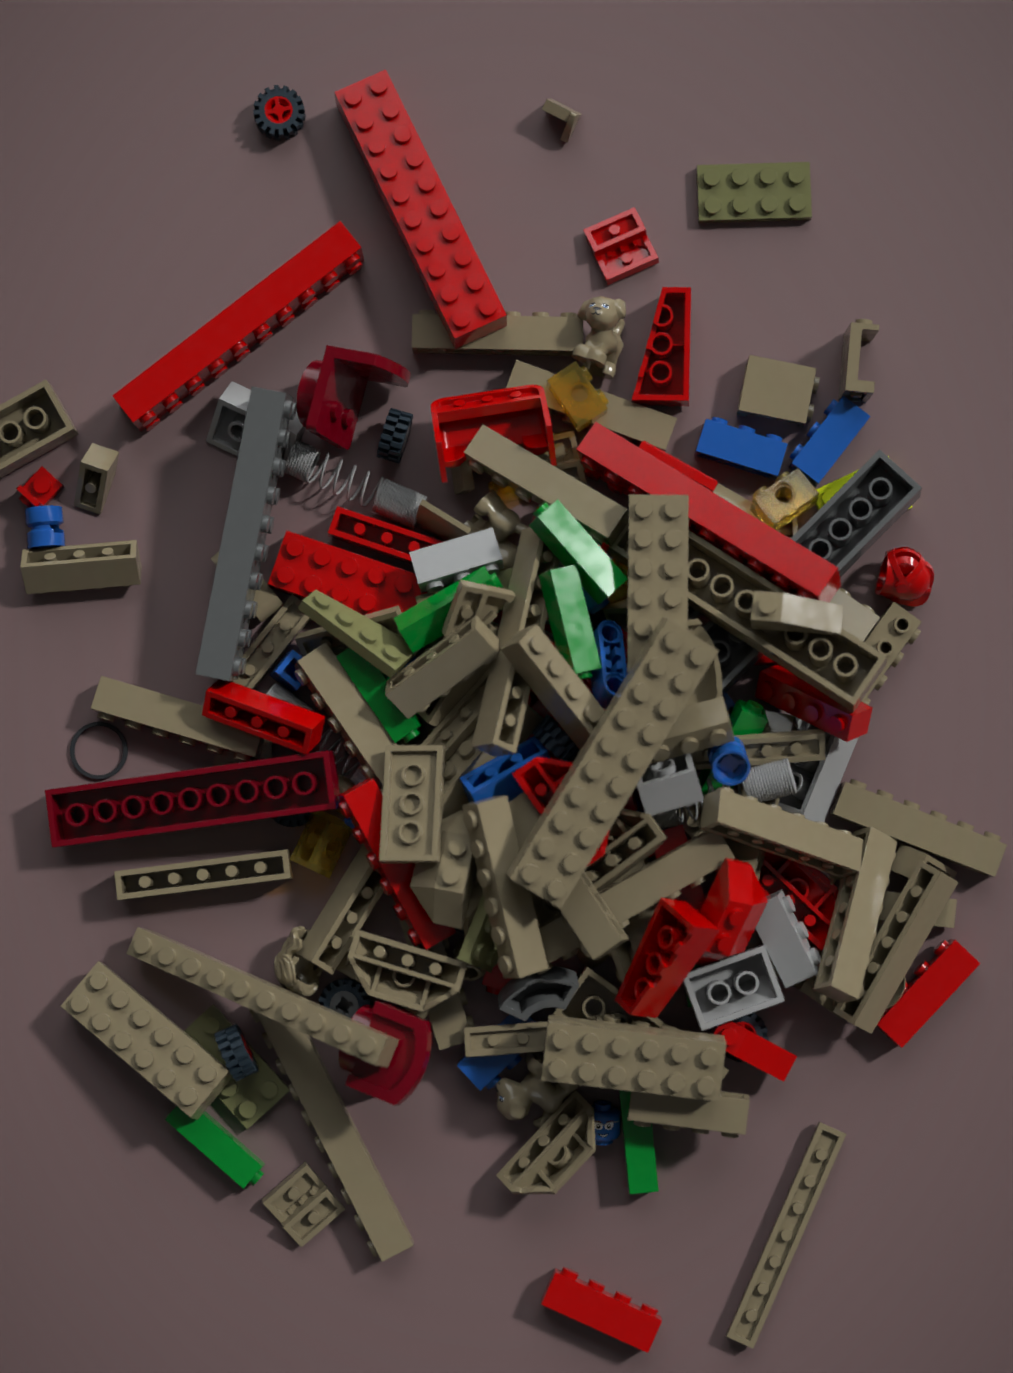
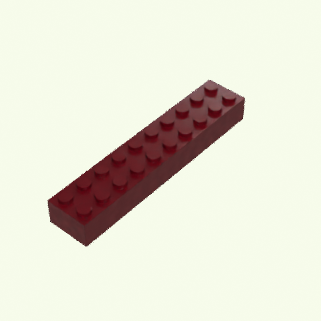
(193, 798)

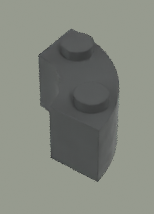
(533, 992)

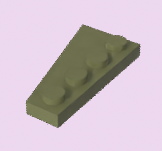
(364, 636)

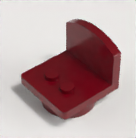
(334, 390)
(409, 1059)

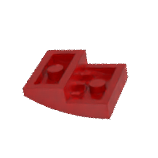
(621, 246)

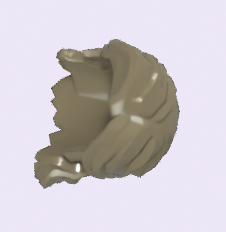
(292, 969)

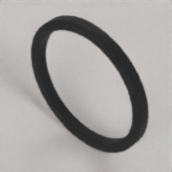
(75, 738)

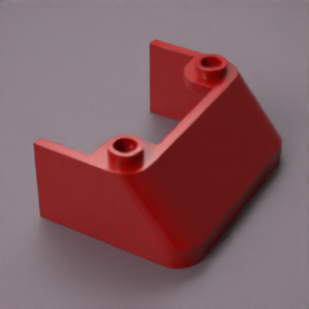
(512, 412)

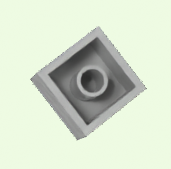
(670, 785)

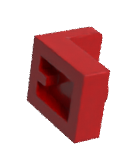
(39, 489)

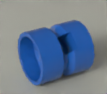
(44, 526)
(729, 762)

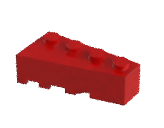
(666, 361)
(664, 957)

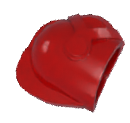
(905, 577)

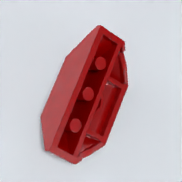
(541, 780)
(808, 889)
(734, 908)

